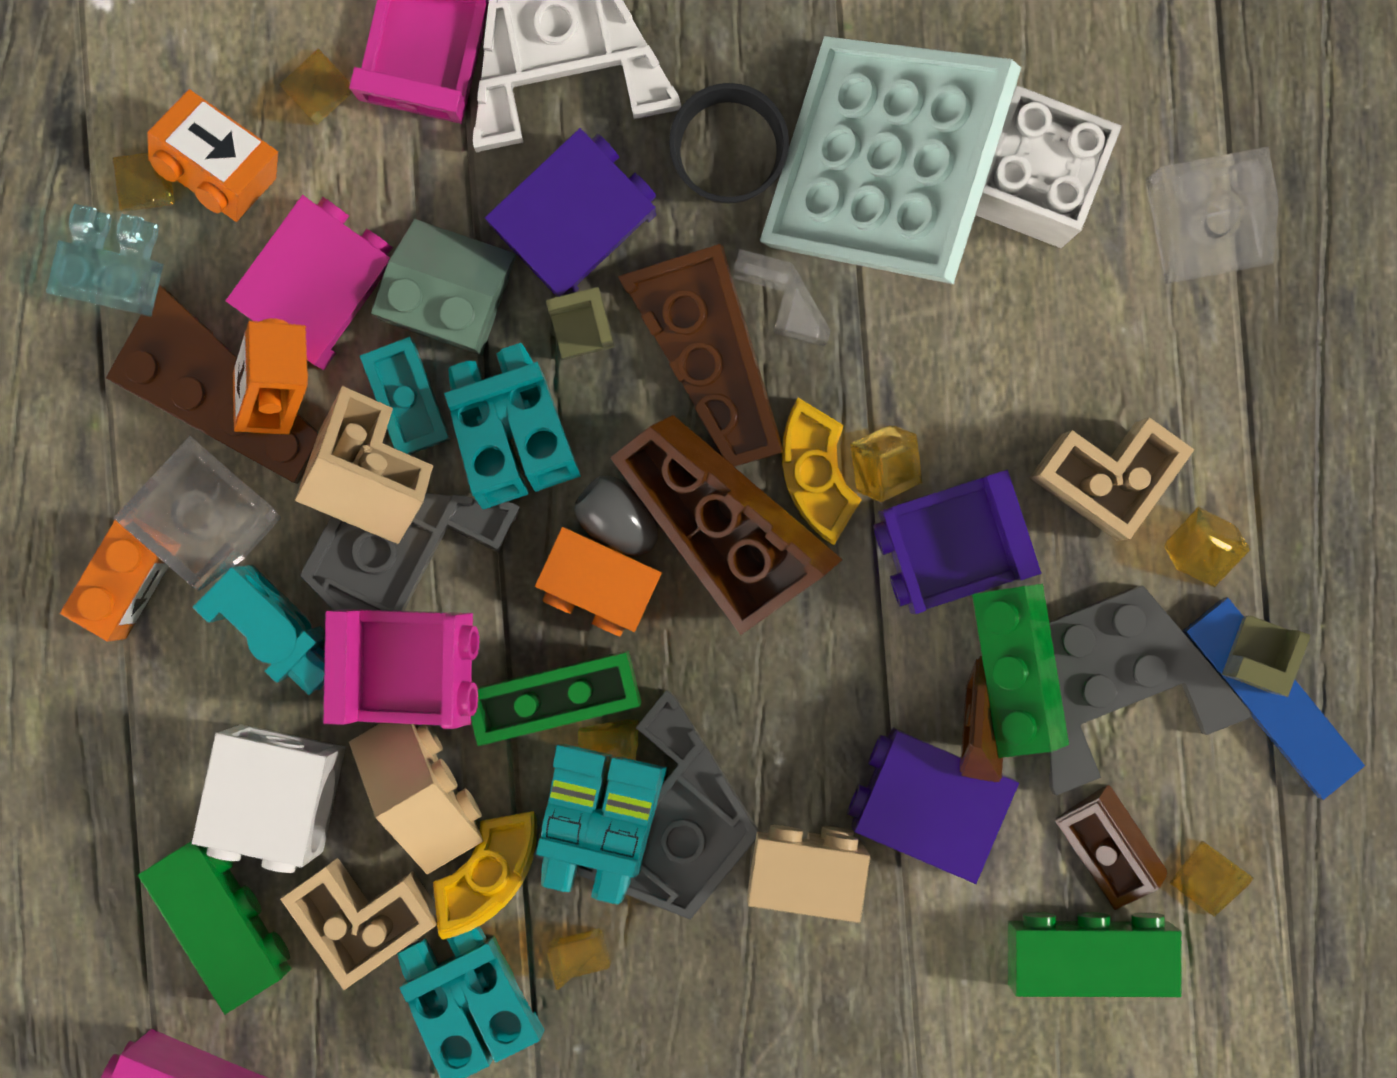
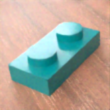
(402, 383)

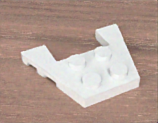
(555, 40)

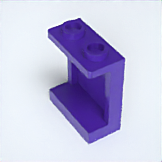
(572, 212)
(956, 542)
(927, 807)

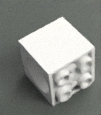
(1046, 168)
(268, 797)

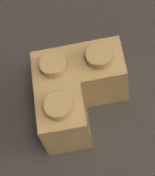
(358, 475)
(1116, 489)
(416, 793)
(809, 875)
(357, 933)

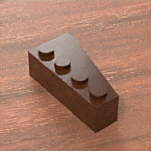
(722, 524)

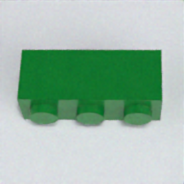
(1020, 671)
(555, 698)
(217, 924)
(1094, 956)

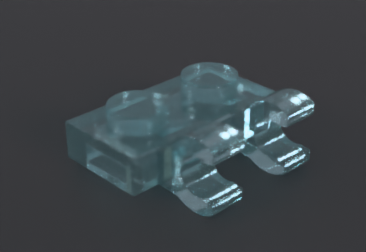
(105, 277)

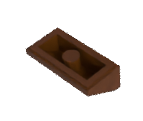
(978, 746)
(1112, 848)

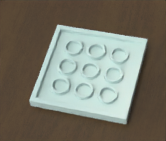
(890, 156)

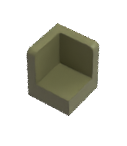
(580, 323)
(1266, 655)

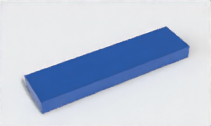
(1290, 722)

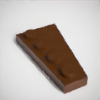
(704, 335)
(190, 375)

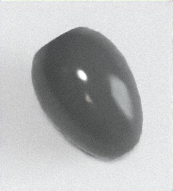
(616, 516)

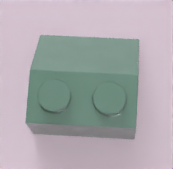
(444, 286)

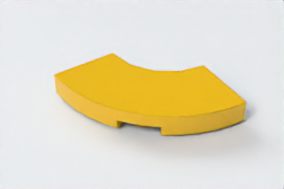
(813, 471)
(488, 877)

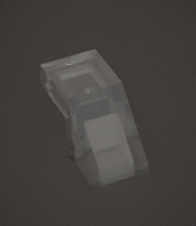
(798, 313)

